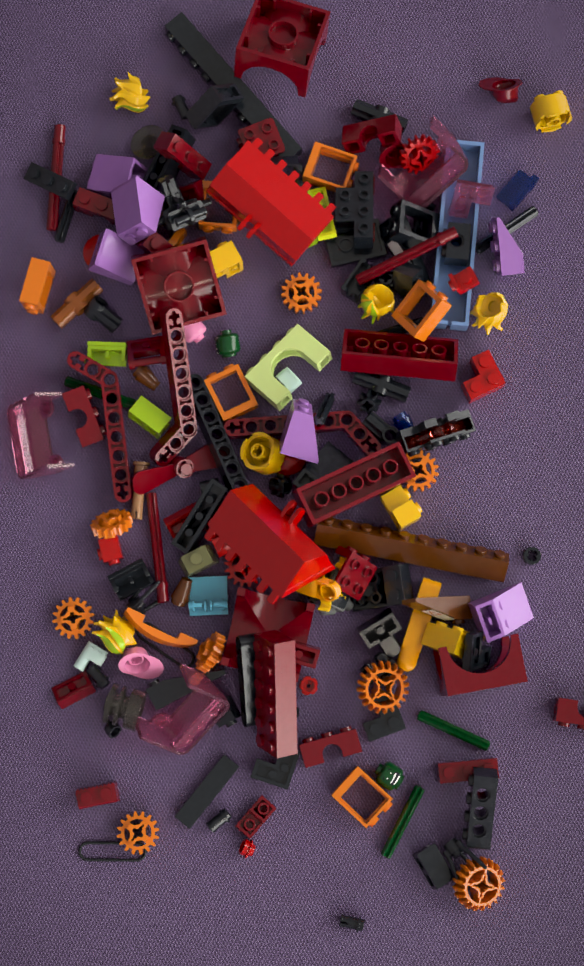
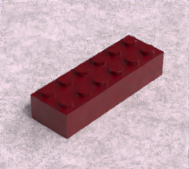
(399, 355)
(354, 484)
(275, 693)

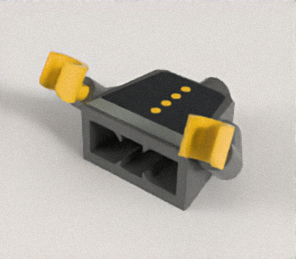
(341, 604)

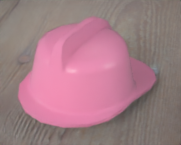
(139, 663)

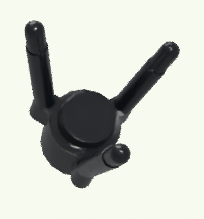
(138, 603)
(456, 848)

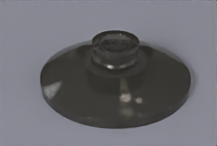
(144, 140)

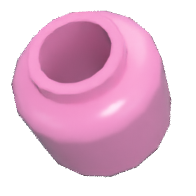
(194, 332)

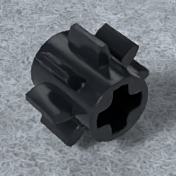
(389, 275)
(369, 401)
(280, 485)

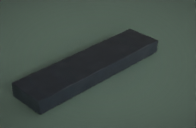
(207, 791)

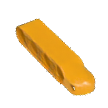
(322, 588)
(416, 628)

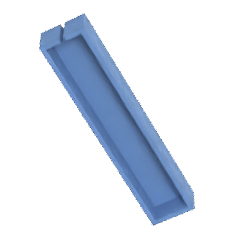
(458, 314)

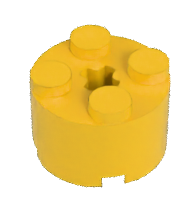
(550, 111)
(262, 453)

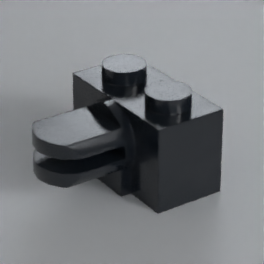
(381, 631)

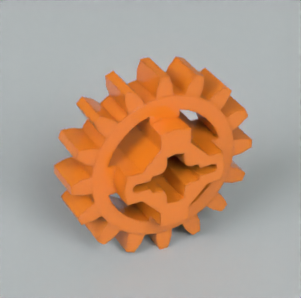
(306, 286)
(425, 476)
(111, 523)
(75, 627)
(210, 652)
(127, 825)

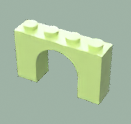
(295, 343)

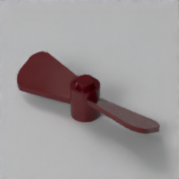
(199, 460)

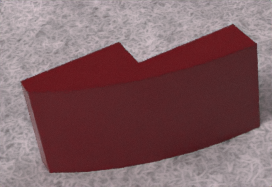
(255, 817)

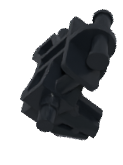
(176, 211)

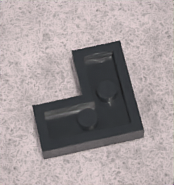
(475, 654)
(384, 725)
(276, 774)

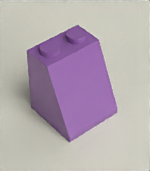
(112, 171)
(136, 209)
(113, 258)
(299, 432)

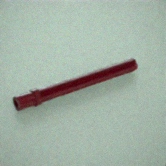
(56, 167)
(439, 239)
(157, 548)

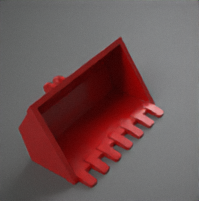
(270, 202)
(267, 542)

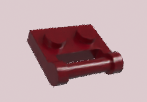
(144, 348)

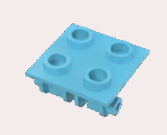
(208, 596)

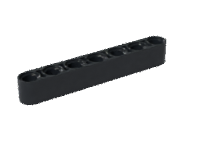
(217, 427)

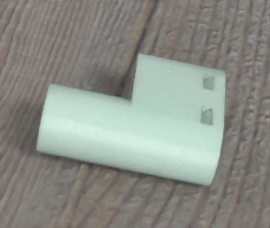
(288, 379)
(90, 653)

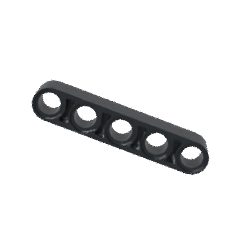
(246, 678)

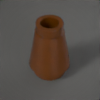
(146, 377)
(181, 593)

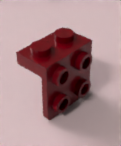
(265, 131)
(355, 572)

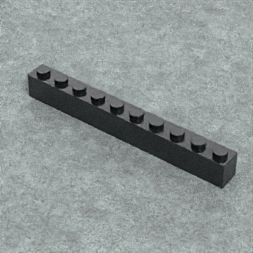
(218, 72)

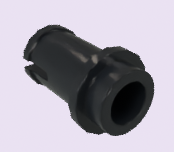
(181, 106)
(98, 677)
(218, 820)
(352, 922)

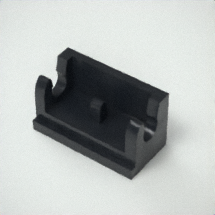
(351, 287)
(131, 579)
(433, 866)

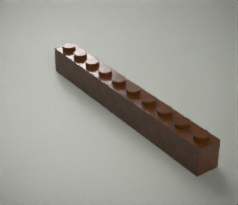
(413, 548)

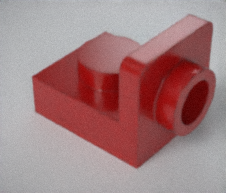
(463, 280)

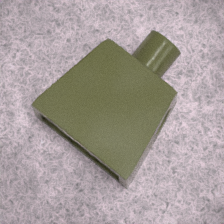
(198, 560)

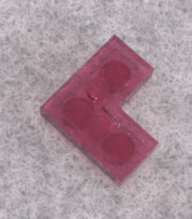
(467, 193)

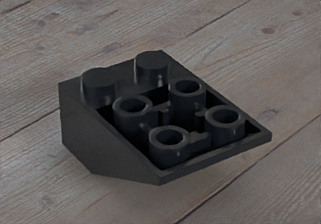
(329, 461)
(386, 588)

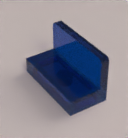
(517, 189)

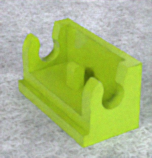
(108, 353)
(149, 417)

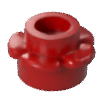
(303, 685)
(247, 848)

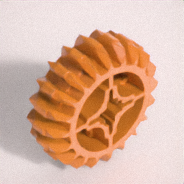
(377, 692)
(483, 893)

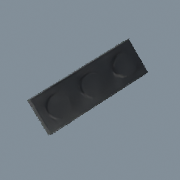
(50, 181)

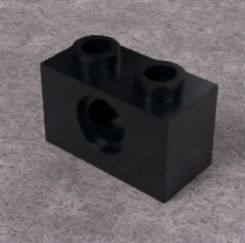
(457, 255)

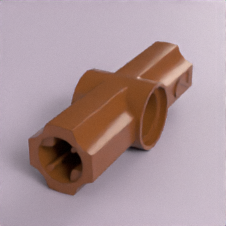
(76, 303)

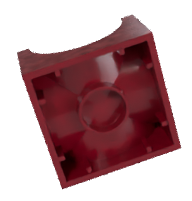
(282, 38)
(181, 279)
(257, 615)
(506, 670)

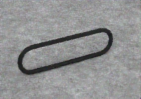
(160, 651)
(109, 859)

